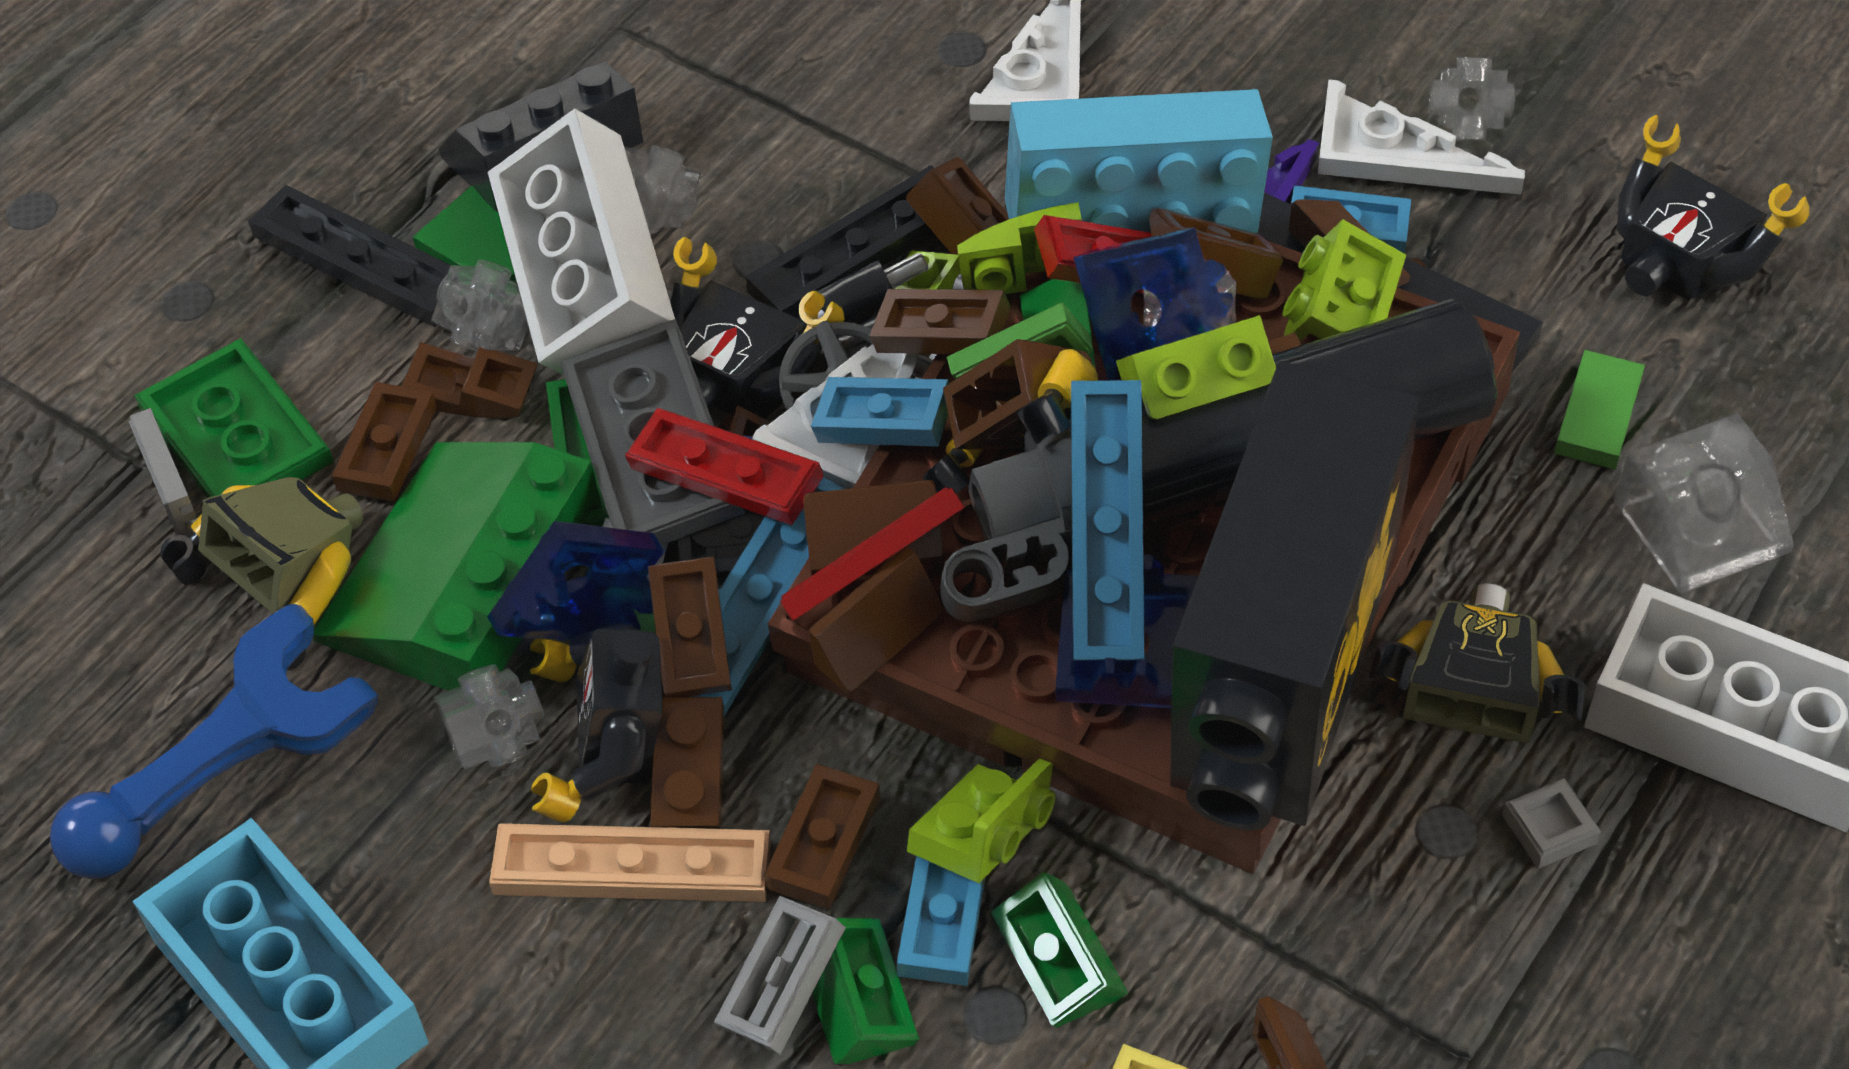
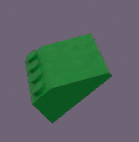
(449, 555)

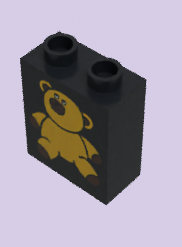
(1288, 596)

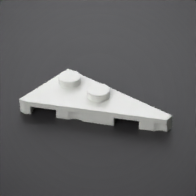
(1038, 67)
(1403, 149)
(793, 428)

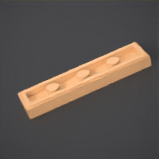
(630, 862)

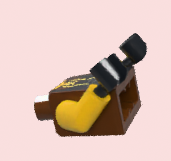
(1004, 398)

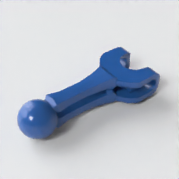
(103, 830)

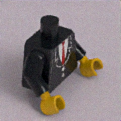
(1690, 231)
(738, 340)
(615, 707)

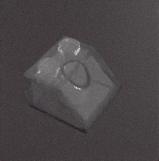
(1705, 502)

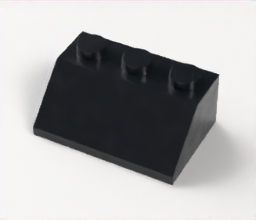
(499, 133)

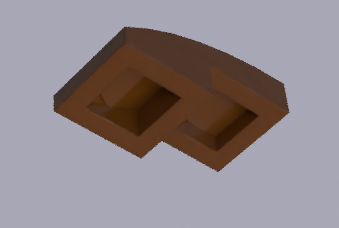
(467, 386)

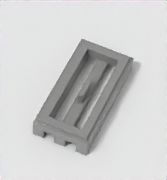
(163, 472)
(789, 978)

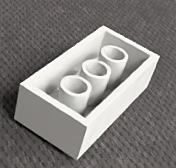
(578, 240)
(1730, 704)

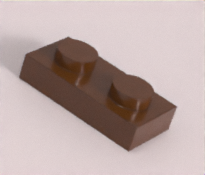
(937, 320)
(384, 441)
(690, 628)
(688, 764)
(822, 836)

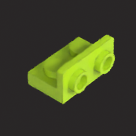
(1344, 283)
(1201, 368)
(983, 820)

